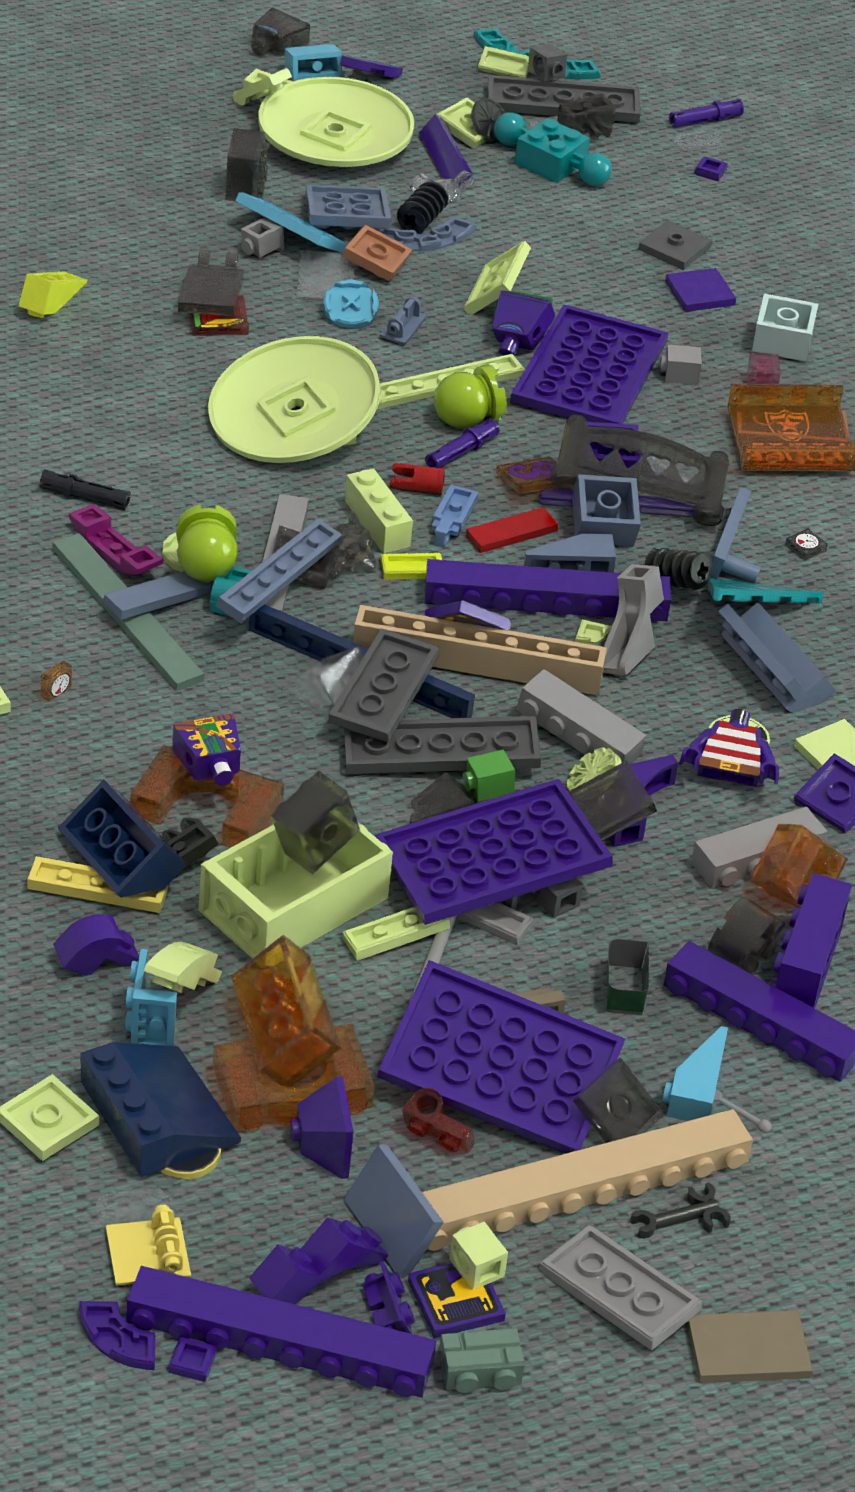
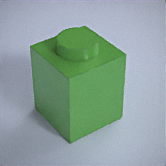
(489, 775)

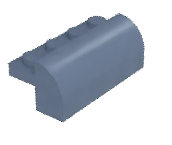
(775, 658)

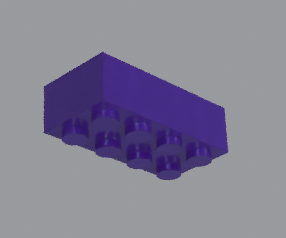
(813, 938)

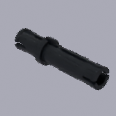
(73, 486)

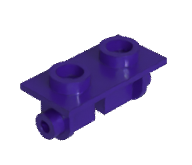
(386, 1292)

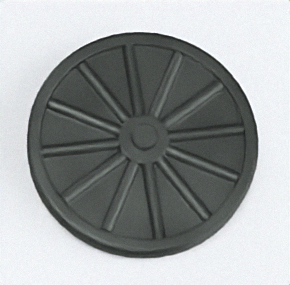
(484, 116)

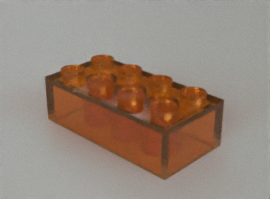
(285, 1012)

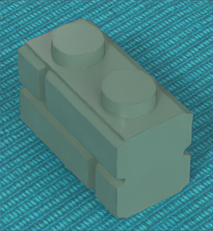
(481, 1360)

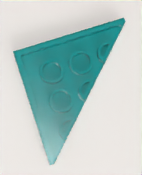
(745, 591)

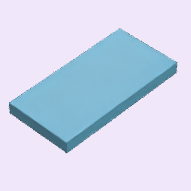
(291, 222)

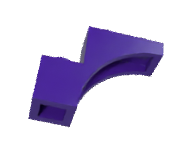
(653, 775)
(331, 1249)

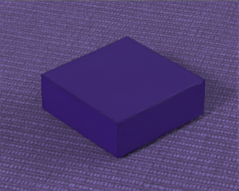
(710, 168)
(192, 1359)

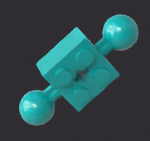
(552, 150)

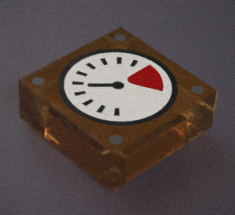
(56, 681)

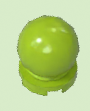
(467, 398)
(207, 542)

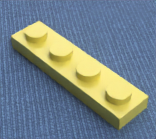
(85, 883)

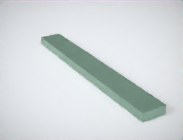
(142, 628)

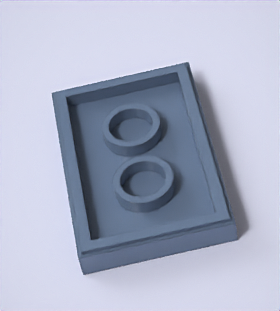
(395, 1209)

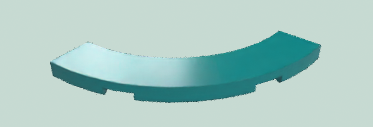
(574, 68)

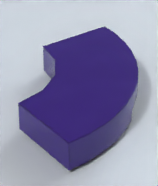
(371, 66)
(115, 1336)

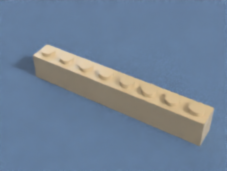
(489, 649)

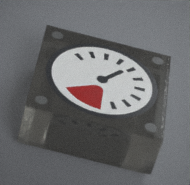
(806, 544)

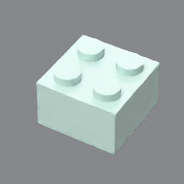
(785, 327)

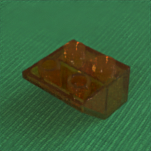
(791, 861)

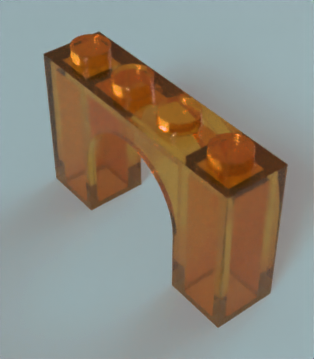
(169, 780)
(257, 1102)

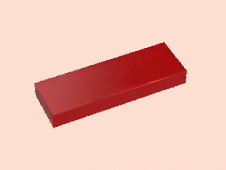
(512, 530)

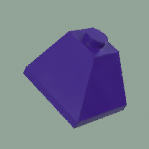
(325, 1128)

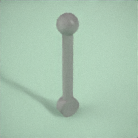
(763, 1125)

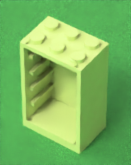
(262, 893)

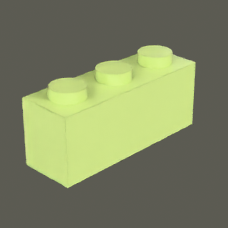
(378, 510)

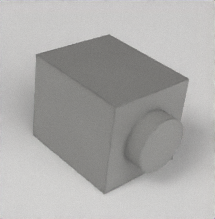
(681, 364)

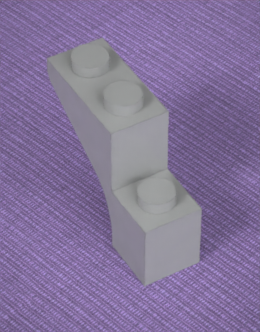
(632, 630)

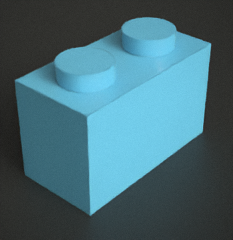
(313, 61)

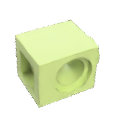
(478, 1255)

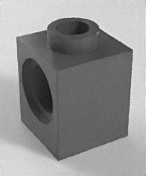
(547, 62)

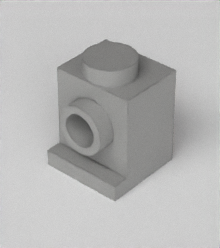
(262, 237)

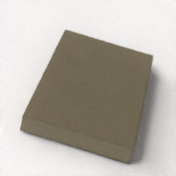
(749, 1346)

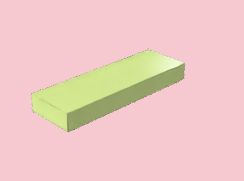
(390, 933)

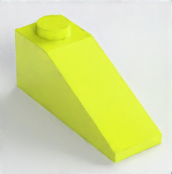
(49, 292)

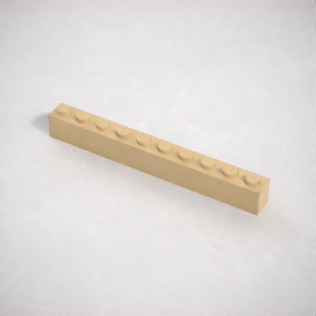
(591, 1175)

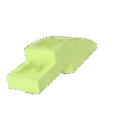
(183, 966)

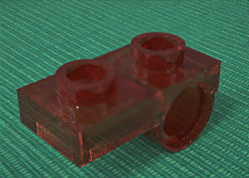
(449, 1132)

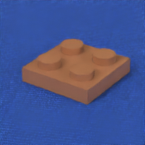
(377, 253)

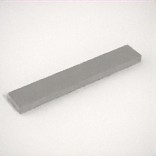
(291, 514)

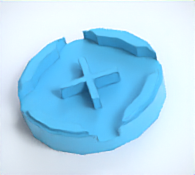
(351, 304)

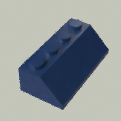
(121, 843)

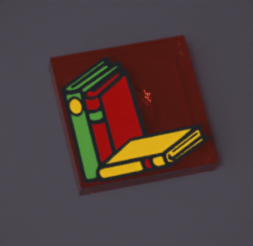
(219, 324)

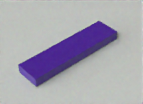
(443, 148)

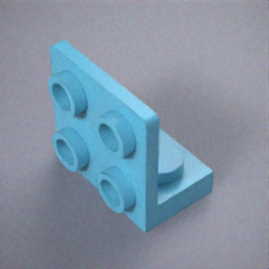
(152, 1011)

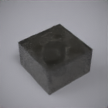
(246, 164)
(315, 822)

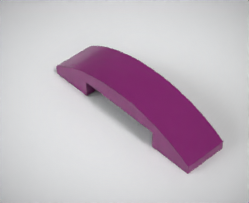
(110, 545)

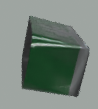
(628, 954)

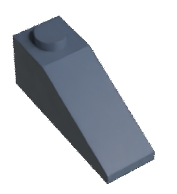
(578, 552)

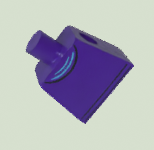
(521, 321)

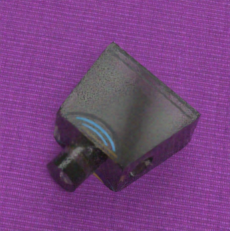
(279, 31)

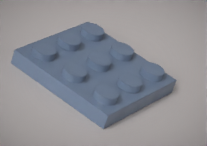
(347, 207)

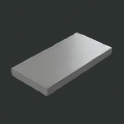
(620, 1287)

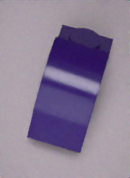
(92, 941)

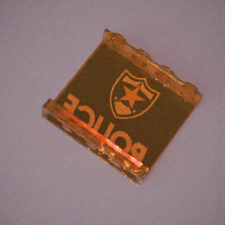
(790, 427)

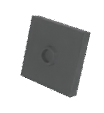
(675, 244)

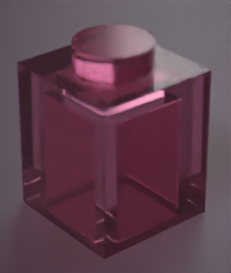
(763, 368)

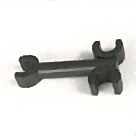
(700, 1207)

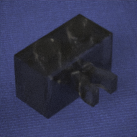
(589, 116)

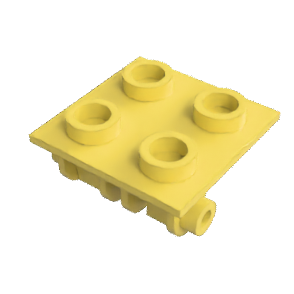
(148, 1243)

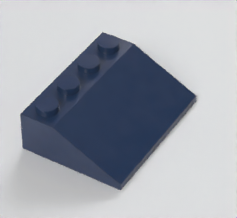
(154, 1104)

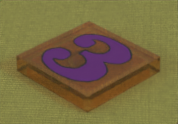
(527, 475)

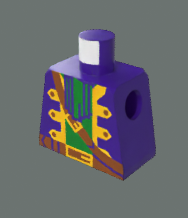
(208, 748)

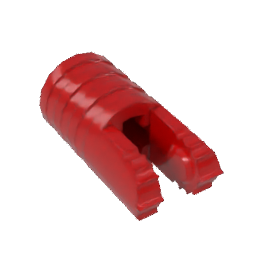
(424, 478)

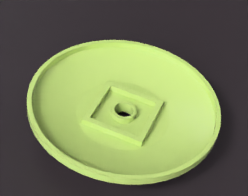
(336, 121)
(318, 374)

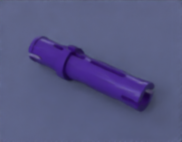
(715, 111)
(470, 439)

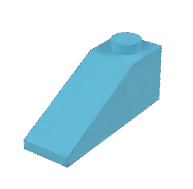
(696, 1080)

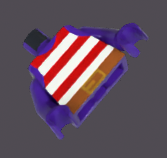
(732, 752)

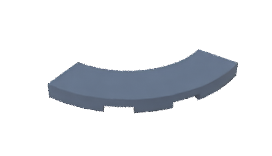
(439, 237)

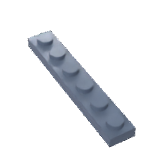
(278, 570)

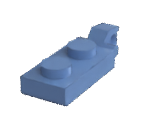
(453, 513)

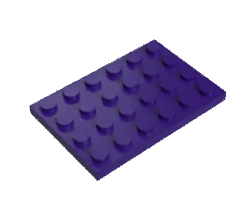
(589, 366)
(494, 851)
(499, 1056)

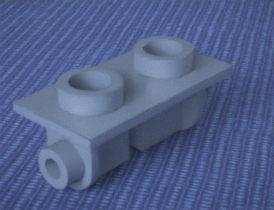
(404, 322)

